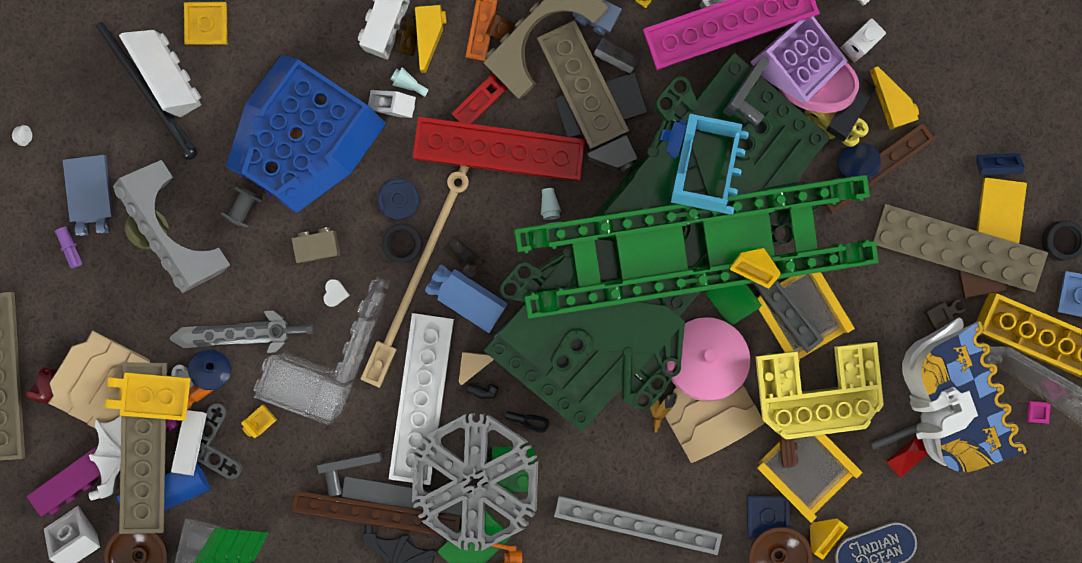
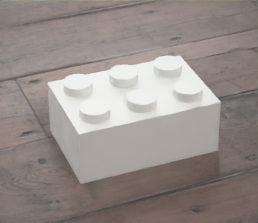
(382, 26)

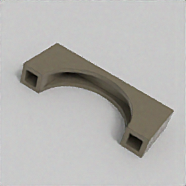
(509, 58)

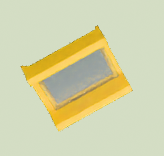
(819, 306)
(817, 476)

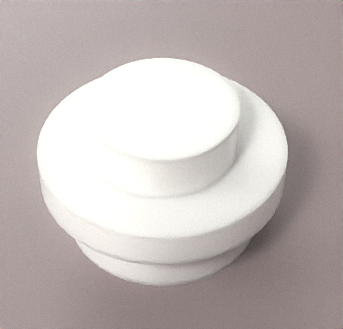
(22, 135)

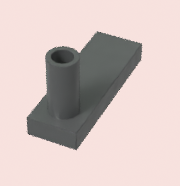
(737, 102)
(330, 469)

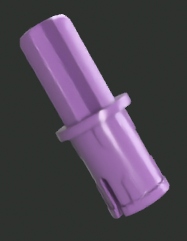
(68, 247)

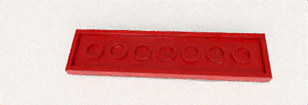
(498, 149)

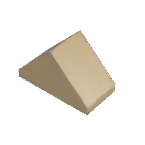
(471, 364)

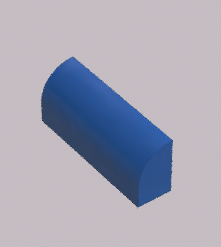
(182, 487)

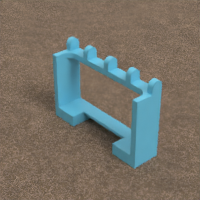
(715, 126)

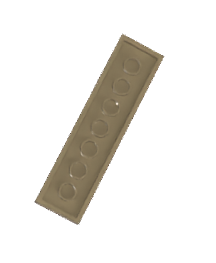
(959, 248)
(10, 388)
(142, 465)

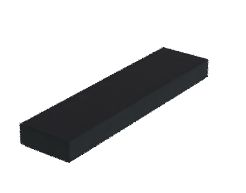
(844, 120)

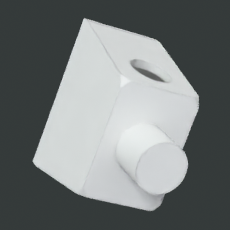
(863, 40)

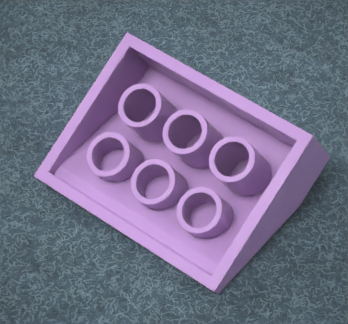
(801, 59)

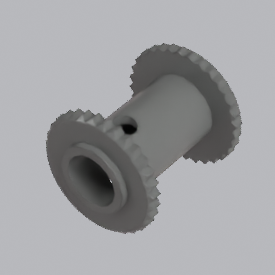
(241, 207)

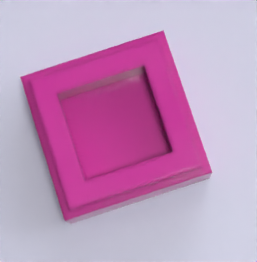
(1038, 412)

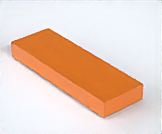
(478, 39)

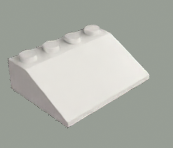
(162, 71)

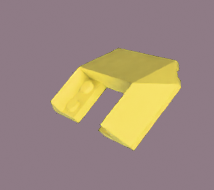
(820, 411)

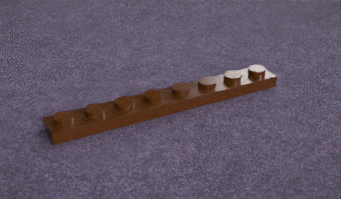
(367, 513)

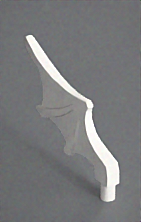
(107, 457)

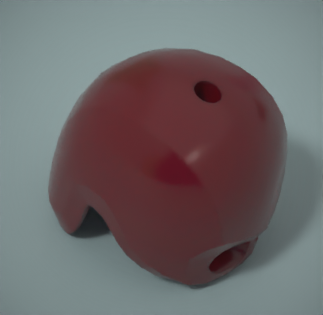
(42, 390)

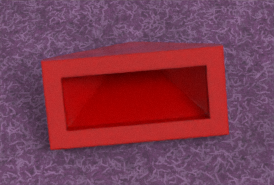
(907, 456)

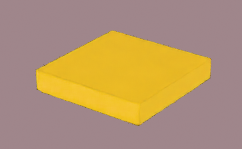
(205, 23)

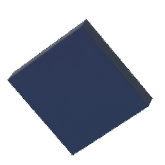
(766, 513)

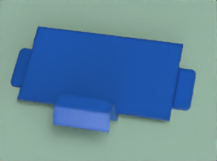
(674, 137)

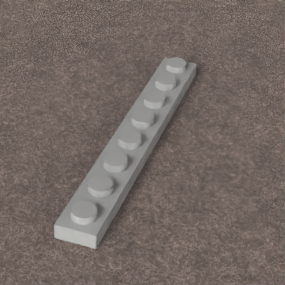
(638, 525)

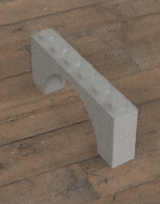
(184, 265)

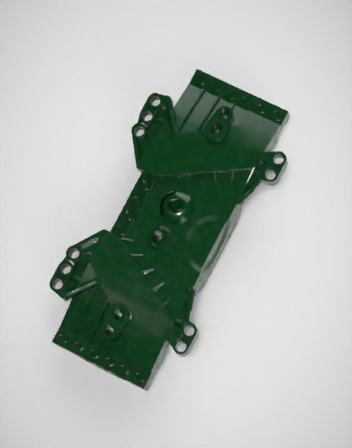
(591, 354)

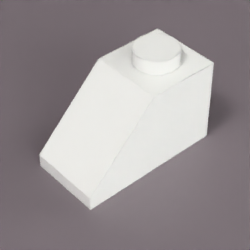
(392, 103)

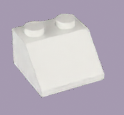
(71, 537)

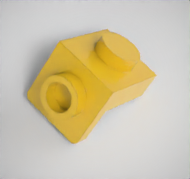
(258, 422)

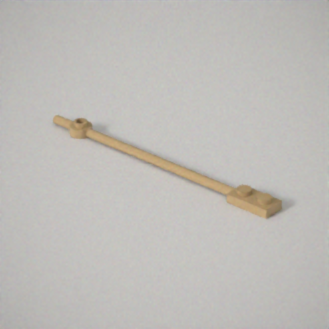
(384, 352)

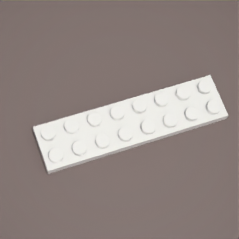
(421, 392)

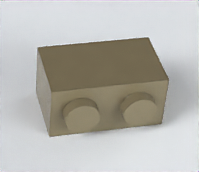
(315, 246)

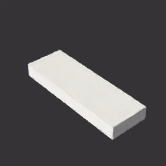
(189, 443)

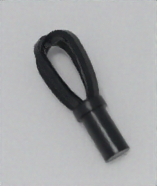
(521, 420)

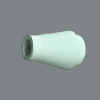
(550, 207)

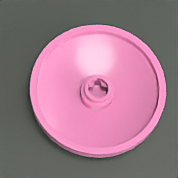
(834, 95)
(712, 360)

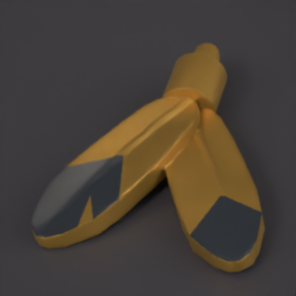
(659, 410)

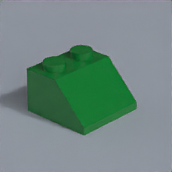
(518, 481)

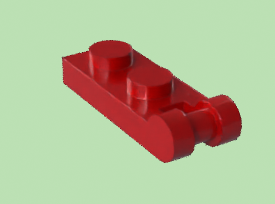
(479, 100)

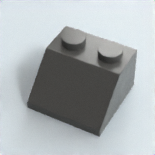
(615, 155)

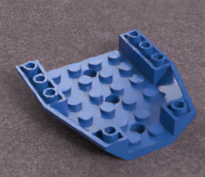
(331, 141)

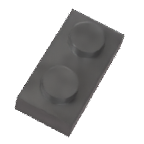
(616, 55)

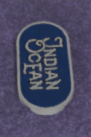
(882, 544)

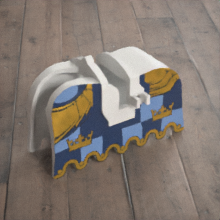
(958, 402)

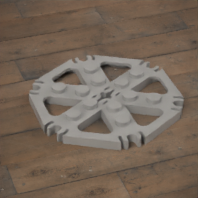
(474, 502)

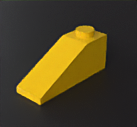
(429, 30)
(894, 101)

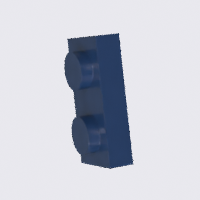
(1000, 164)

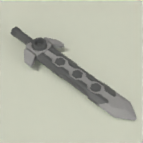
(241, 333)

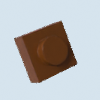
(499, 27)

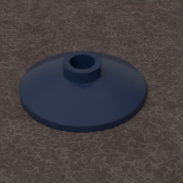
(206, 378)

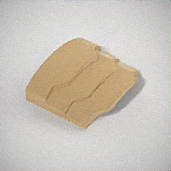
(82, 378)
(712, 425)

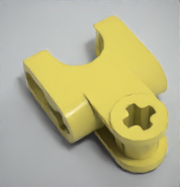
(824, 120)

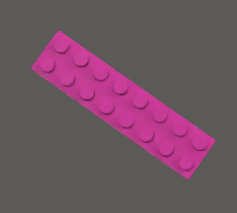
(721, 27)

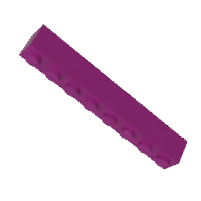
(70, 481)

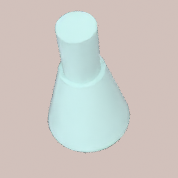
(405, 80)

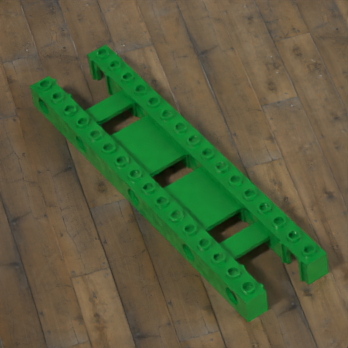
(655, 253)

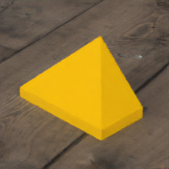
(757, 267)
(825, 535)

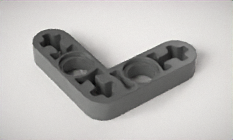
(208, 449)

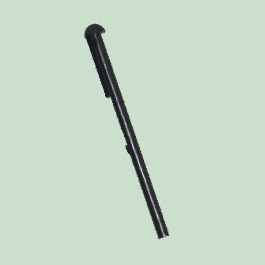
(189, 150)

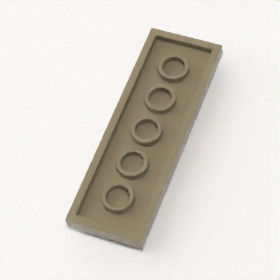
(583, 85)

